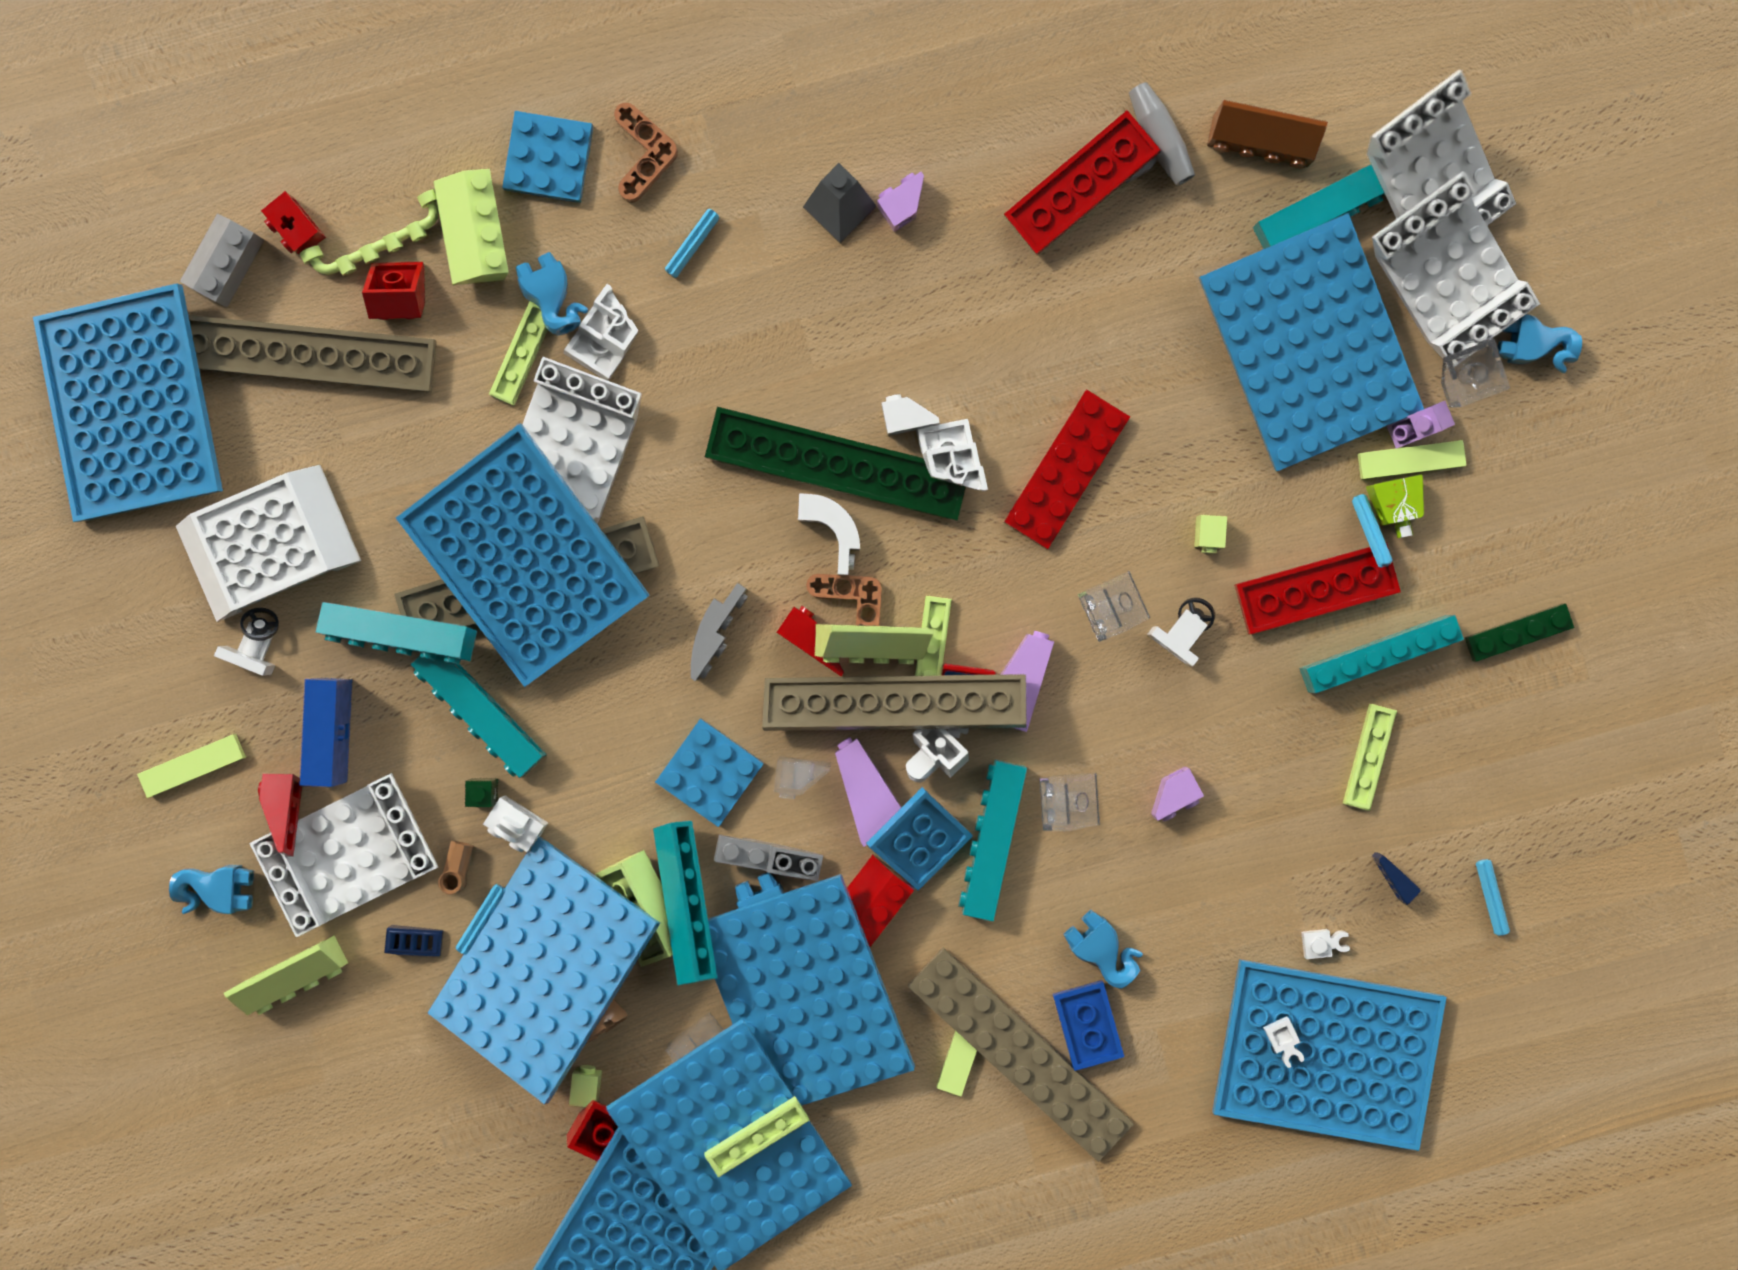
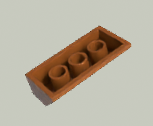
(1266, 134)

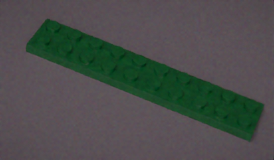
(831, 463)

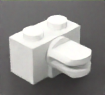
(936, 751)
(514, 824)

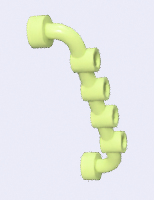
(369, 252)

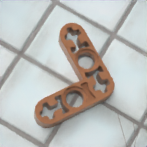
(651, 145)
(856, 593)

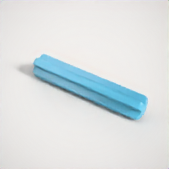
(692, 243)
(1372, 530)
(1492, 897)
(480, 919)

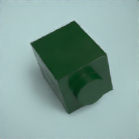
(481, 792)

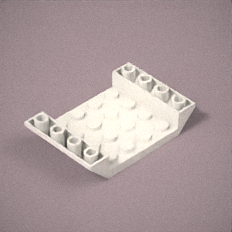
(1430, 148)
(1452, 270)
(582, 428)
(267, 540)
(346, 855)

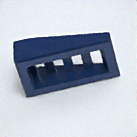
(1400, 884)
(393, 930)

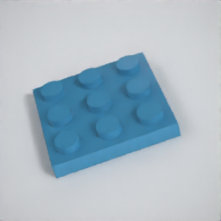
(547, 156)
(709, 772)
(919, 839)

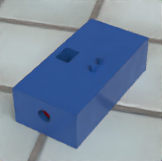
(325, 732)

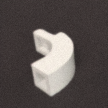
(826, 511)

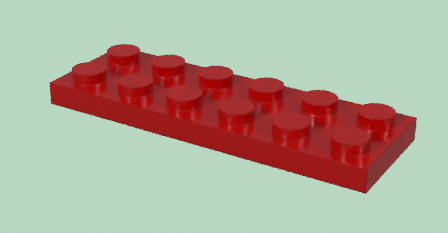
(1082, 182)
(1066, 469)
(1314, 589)

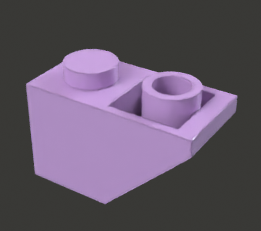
(901, 204)
(1421, 424)
(1176, 792)

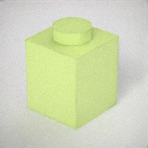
(1210, 533)
(585, 1085)

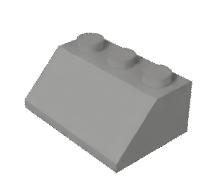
(222, 260)

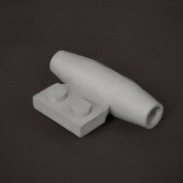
(1159, 125)

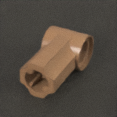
(456, 864)

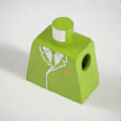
(1398, 502)

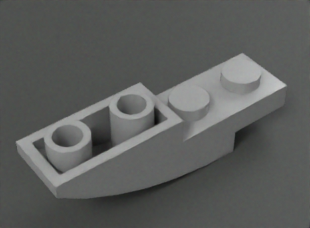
(708, 639)
(768, 857)

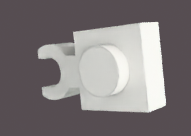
(1320, 943)
(1283, 1038)

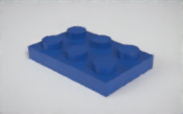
(1088, 1025)

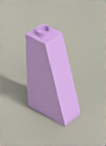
(1031, 659)
(866, 789)

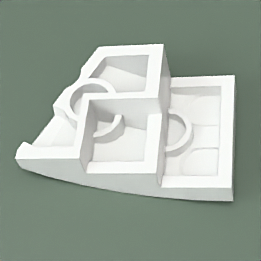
(603, 336)
(952, 454)

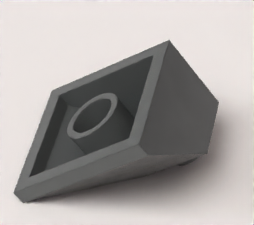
(839, 203)

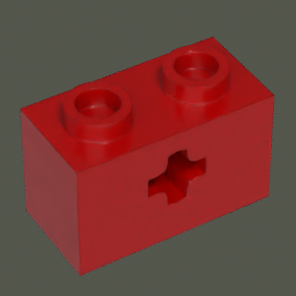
(284, 211)

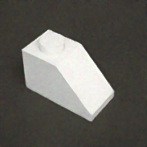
(905, 415)

